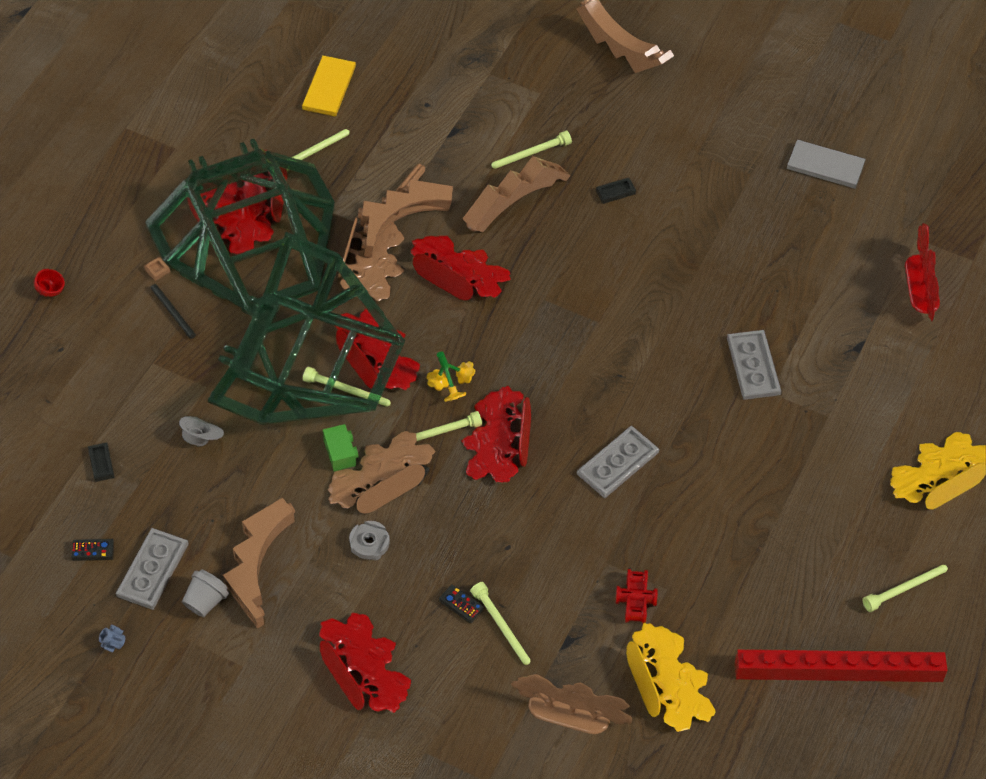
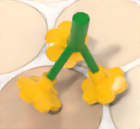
(442, 380)

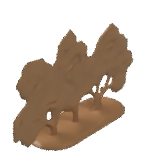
(380, 265)
(383, 465)
(572, 705)

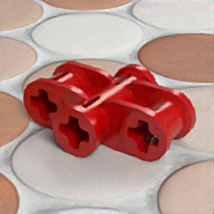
(636, 596)

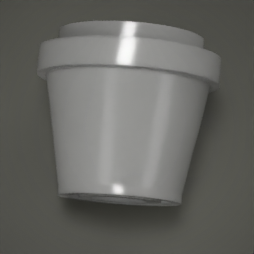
(204, 593)

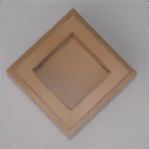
(157, 268)

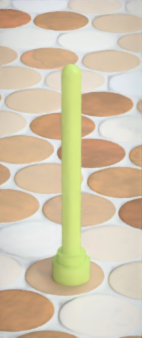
(562, 139)
(321, 145)
(311, 375)
(472, 420)
(481, 593)
(873, 602)

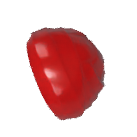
(49, 283)

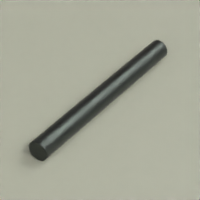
(172, 310)

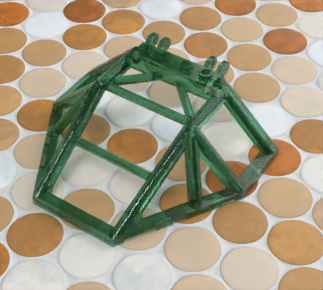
(219, 176)
(321, 310)

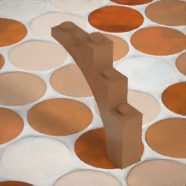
(416, 198)

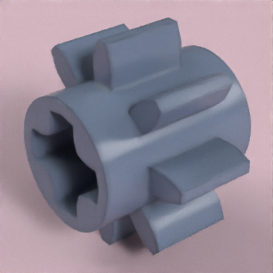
(112, 638)

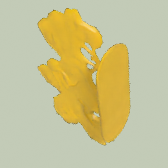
(938, 464)
(676, 680)

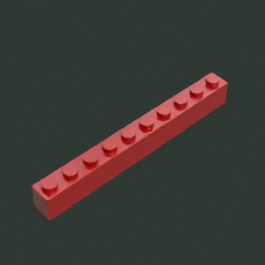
(840, 665)

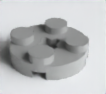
(369, 550)

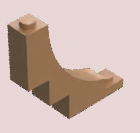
(621, 43)
(494, 200)
(261, 531)

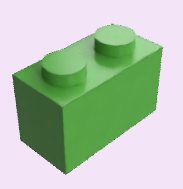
(339, 447)

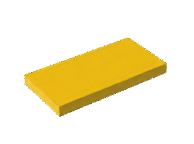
(329, 86)

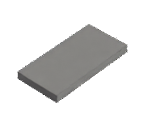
(826, 164)
(753, 364)
(618, 461)
(152, 568)

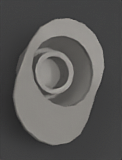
(198, 431)

